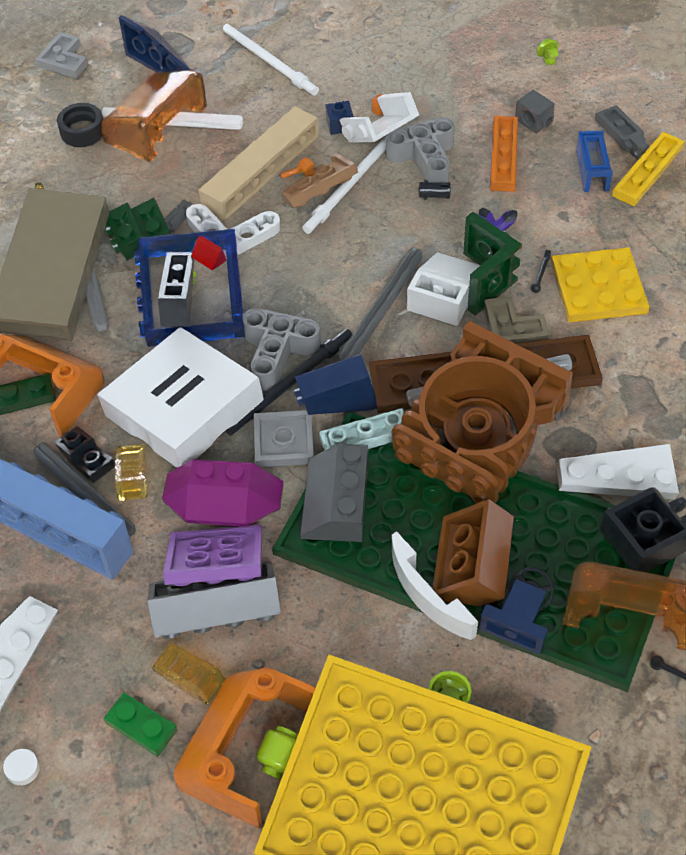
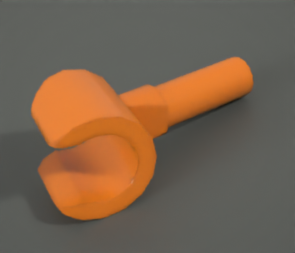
(305, 166)

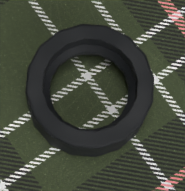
(76, 113)

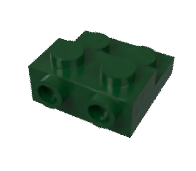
(130, 223)

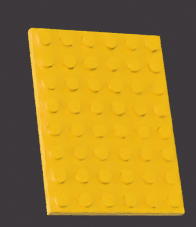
(418, 775)

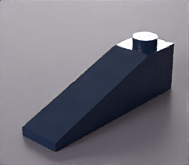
(149, 47)

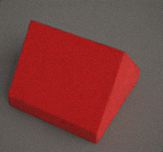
(208, 253)

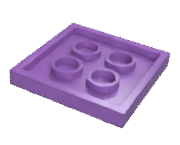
(214, 555)

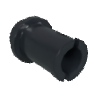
(434, 190)

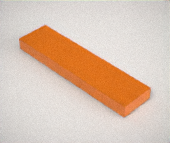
(504, 154)

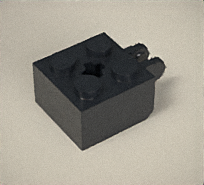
(646, 529)

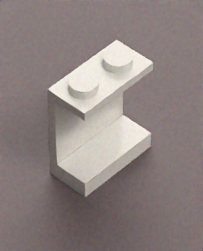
(397, 110)

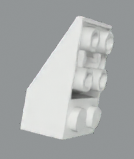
(441, 288)

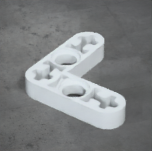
(262, 226)

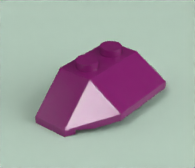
(222, 492)

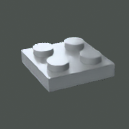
(283, 438)

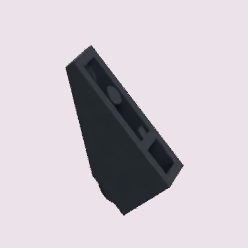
(176, 290)

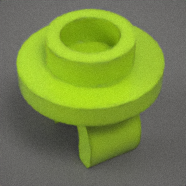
(548, 50)

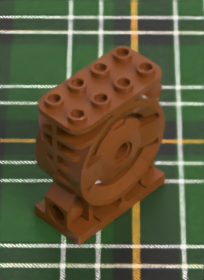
(474, 390)

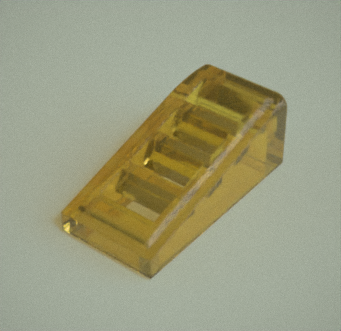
(130, 473)
(204, 684)

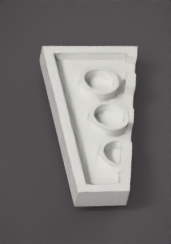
(620, 472)

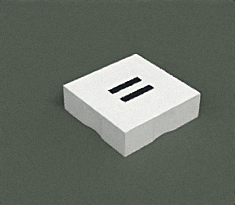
(181, 397)

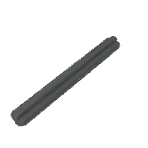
(77, 482)

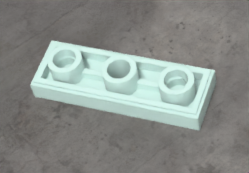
(369, 431)

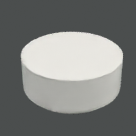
(21, 767)

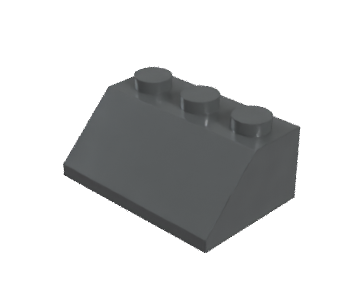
(336, 494)

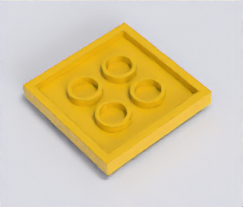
(599, 285)

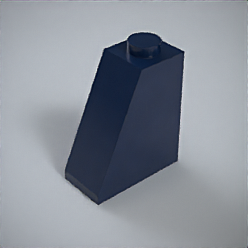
(336, 388)

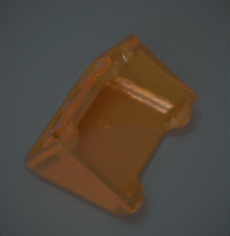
(143, 114)
(627, 589)

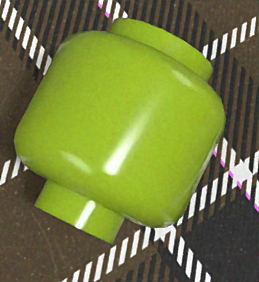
(276, 750)

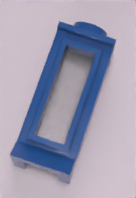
(593, 158)

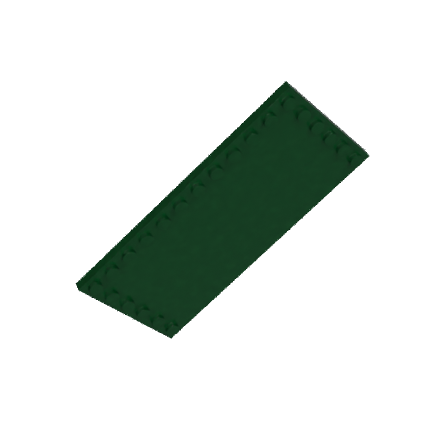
(549, 533)

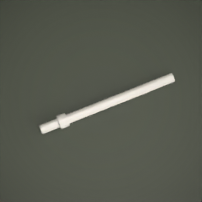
(298, 78)
(322, 212)

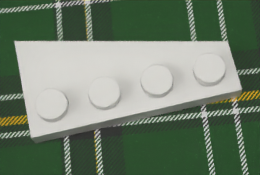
(20, 639)

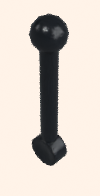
(536, 287)
(658, 663)

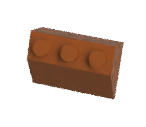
(474, 554)

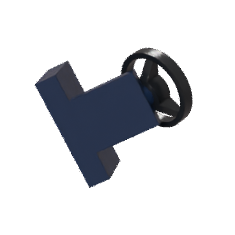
(517, 616)

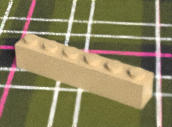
(259, 163)

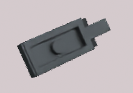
(623, 130)

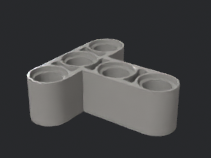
(426, 145)
(276, 337)

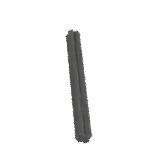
(381, 304)

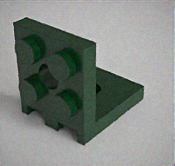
(495, 254)

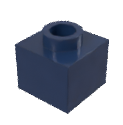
(334, 113)

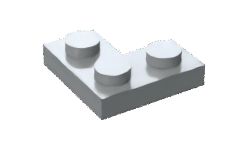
(60, 56)

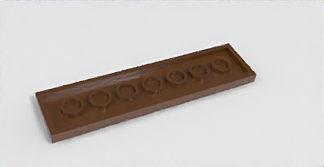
(396, 376)

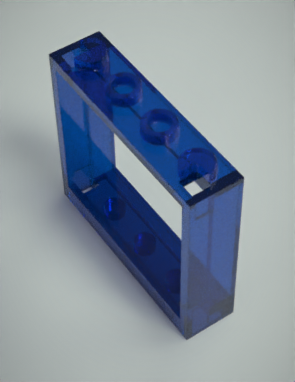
(159, 246)

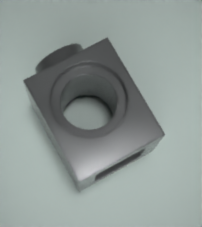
(535, 111)

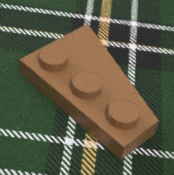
(325, 177)

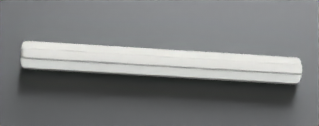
(199, 120)

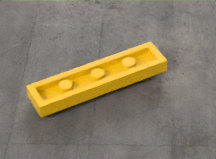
(648, 168)

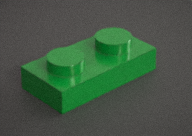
(140, 724)

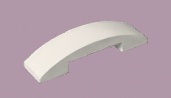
(453, 616)

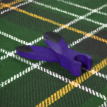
(502, 222)

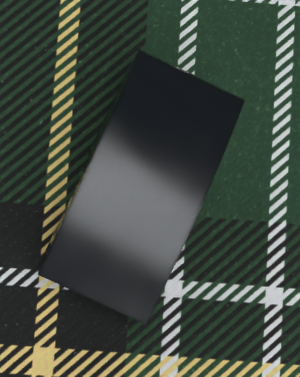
(84, 454)

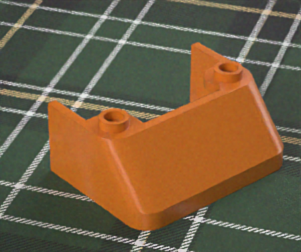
(75, 376)
(203, 767)

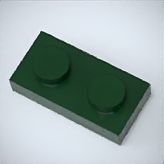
(26, 394)

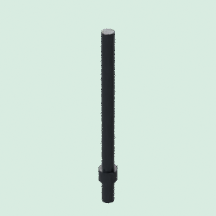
(327, 350)

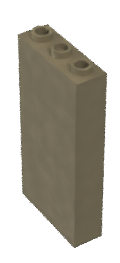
(50, 263)

